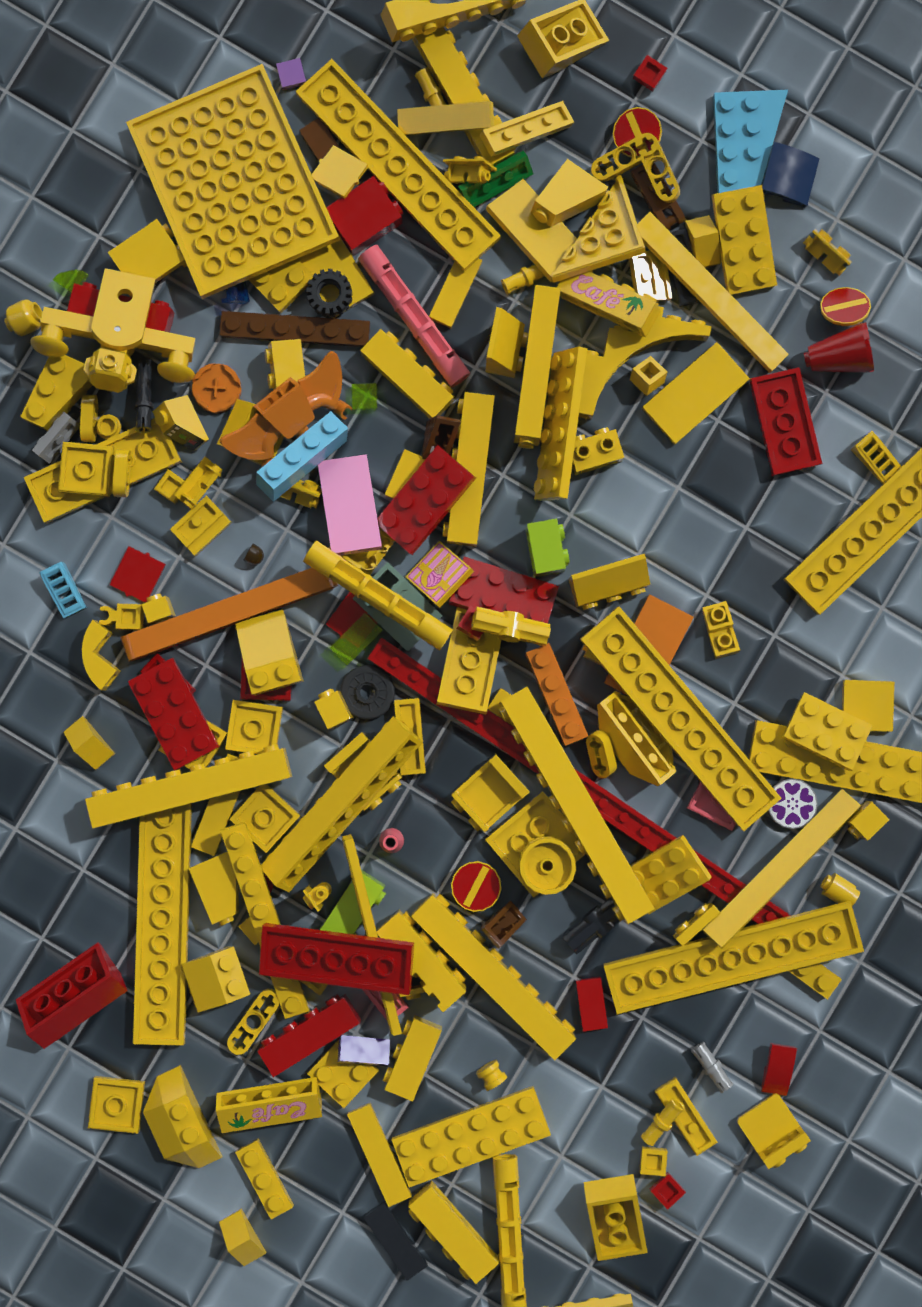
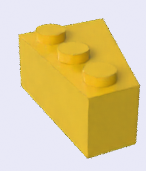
(56, 391)

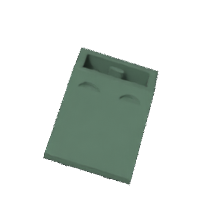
(396, 582)

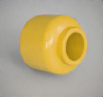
(23, 317)

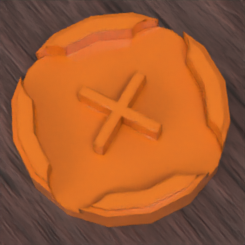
(216, 388)

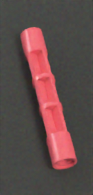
(414, 316)

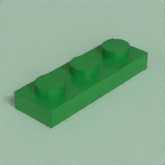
(507, 174)

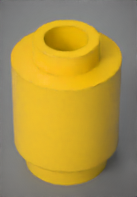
(839, 889)

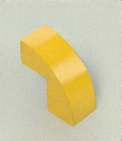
(97, 667)

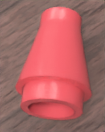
(396, 835)

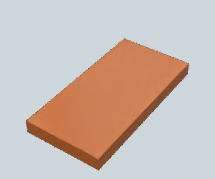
(663, 628)

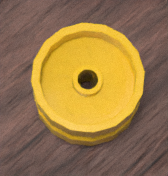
(545, 880)

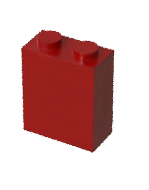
(365, 215)

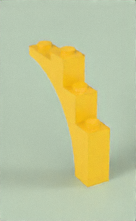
(623, 345)

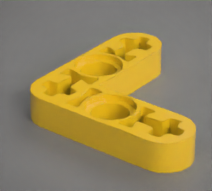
(646, 158)

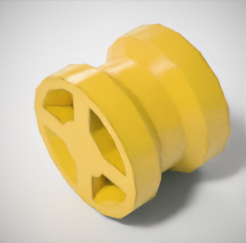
(491, 1075)

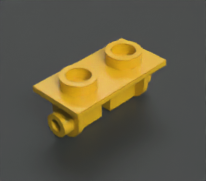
(476, 168)
(821, 244)
(198, 482)
(306, 493)
(315, 896)

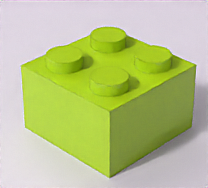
(546, 547)

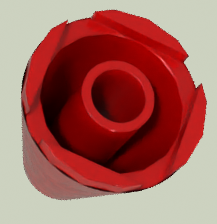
(842, 352)

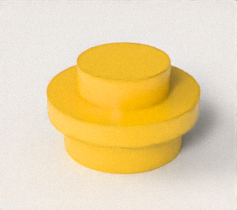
(108, 426)

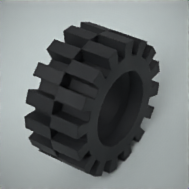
(319, 282)

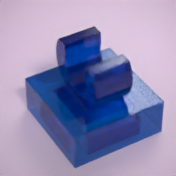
(237, 294)

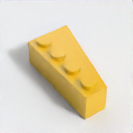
(428, 964)

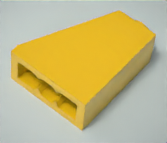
(567, 195)
(217, 888)

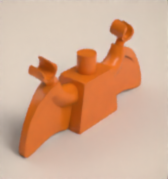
(289, 411)

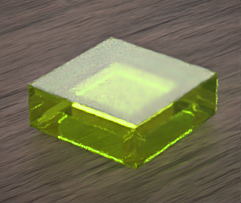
(364, 396)

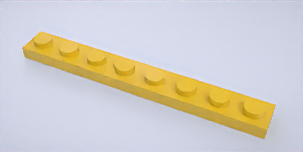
(260, 908)

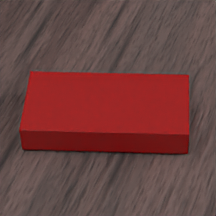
(591, 1004)

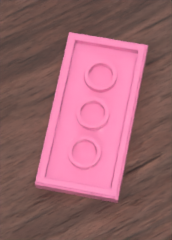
(349, 505)

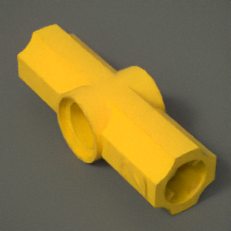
(510, 626)

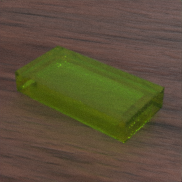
(356, 639)

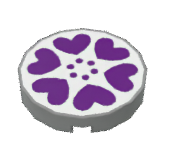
(796, 806)

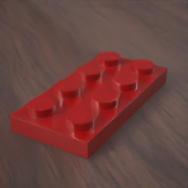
(785, 421)
(425, 500)
(505, 591)
(173, 714)

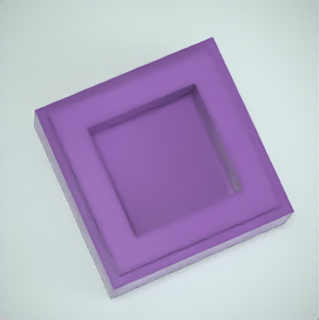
(291, 74)

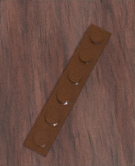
(287, 327)

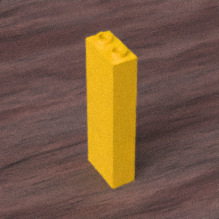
(537, 366)

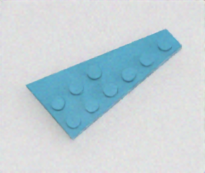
(745, 135)

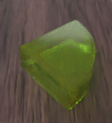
(68, 278)

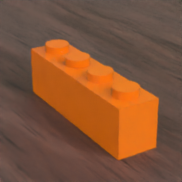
(556, 694)

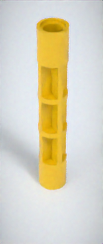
(377, 595)
(509, 1230)

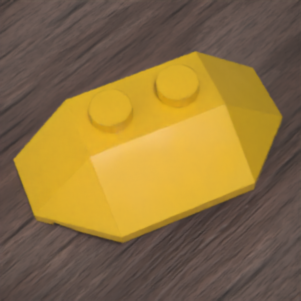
(635, 740)
(179, 1121)

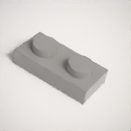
(51, 443)

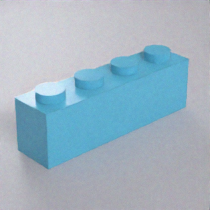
(301, 456)

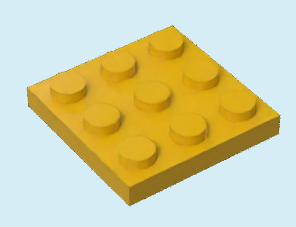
(532, 821)

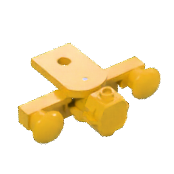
(119, 331)

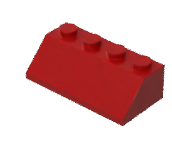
(70, 996)

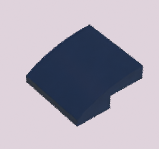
(790, 174)

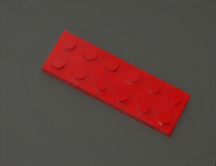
(336, 958)

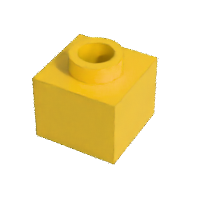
(648, 375)
(158, 609)

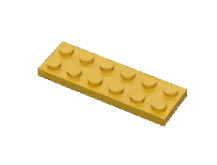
(560, 424)
(150, 455)
(471, 1136)

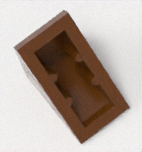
(440, 432)
(503, 924)

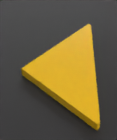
(605, 238)

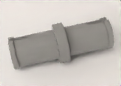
(712, 1067)

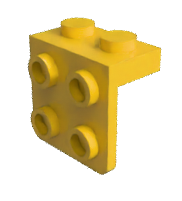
(773, 1131)

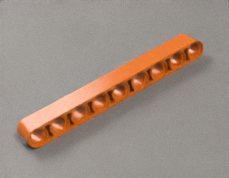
(225, 613)

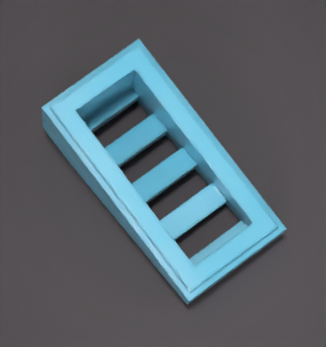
(50, 584)

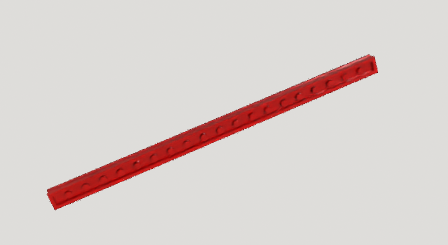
(609, 806)

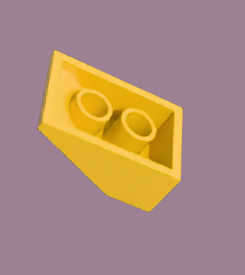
(561, 37)
(505, 345)
(268, 653)
(615, 1217)

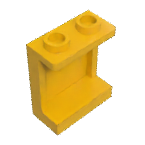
(149, 252)
(341, 762)
(489, 794)

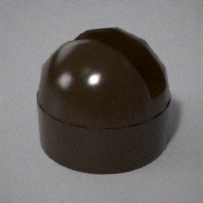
(254, 555)

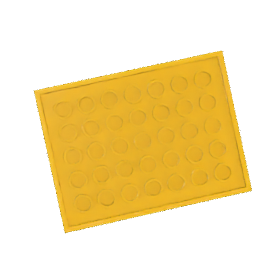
(232, 181)

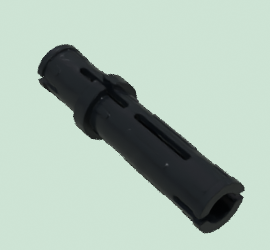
(143, 404)

